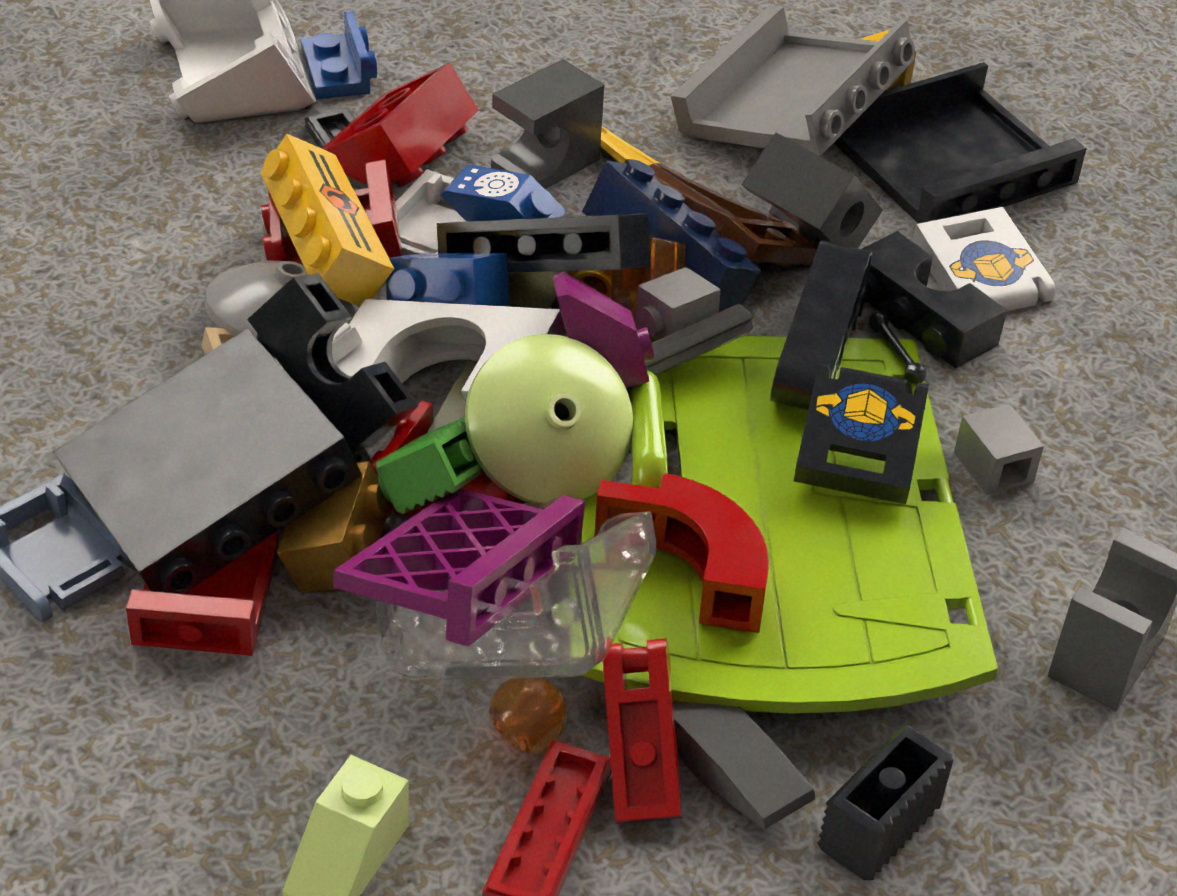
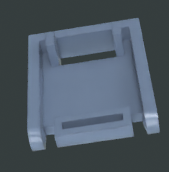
(62, 558)

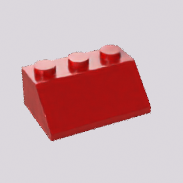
(406, 127)

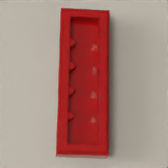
(550, 823)

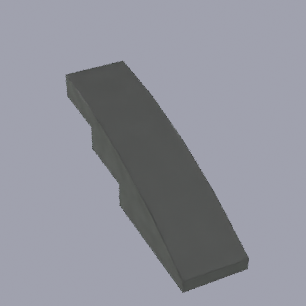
(739, 761)

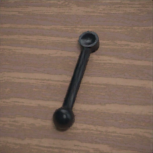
(914, 371)

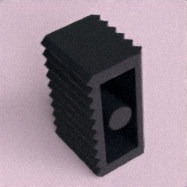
(885, 802)

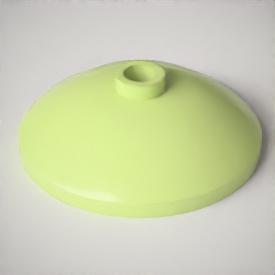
(522, 439)

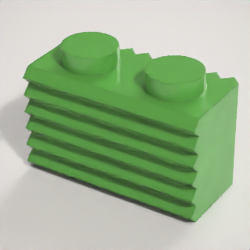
(428, 467)

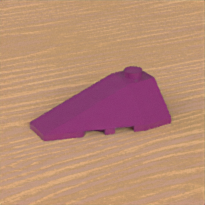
(604, 327)

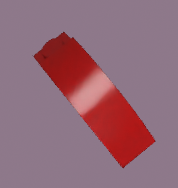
(708, 535)

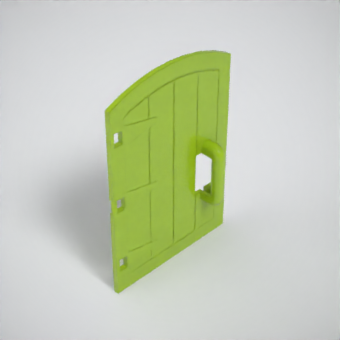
(852, 578)

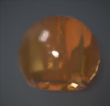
(528, 713)

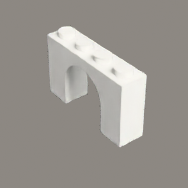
(426, 333)

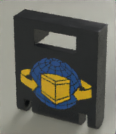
(864, 418)

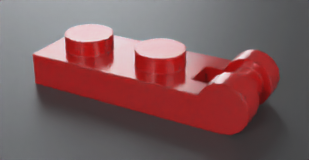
(642, 734)

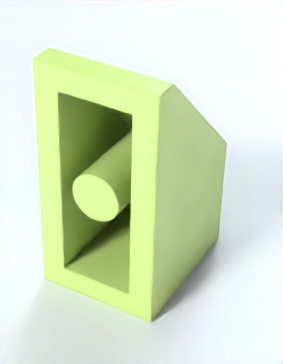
(350, 831)

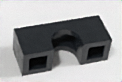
(948, 323)
(299, 333)

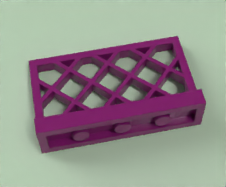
(479, 555)

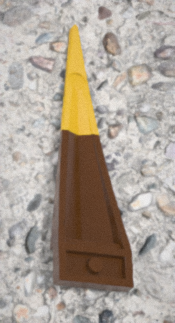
(759, 233)

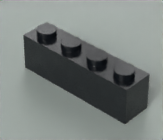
(555, 242)

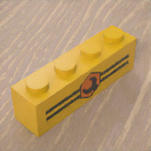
(326, 220)

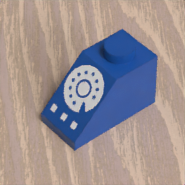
(499, 195)

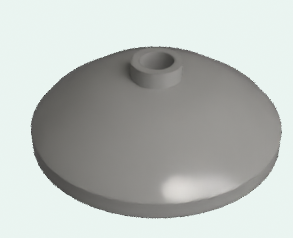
(245, 288)

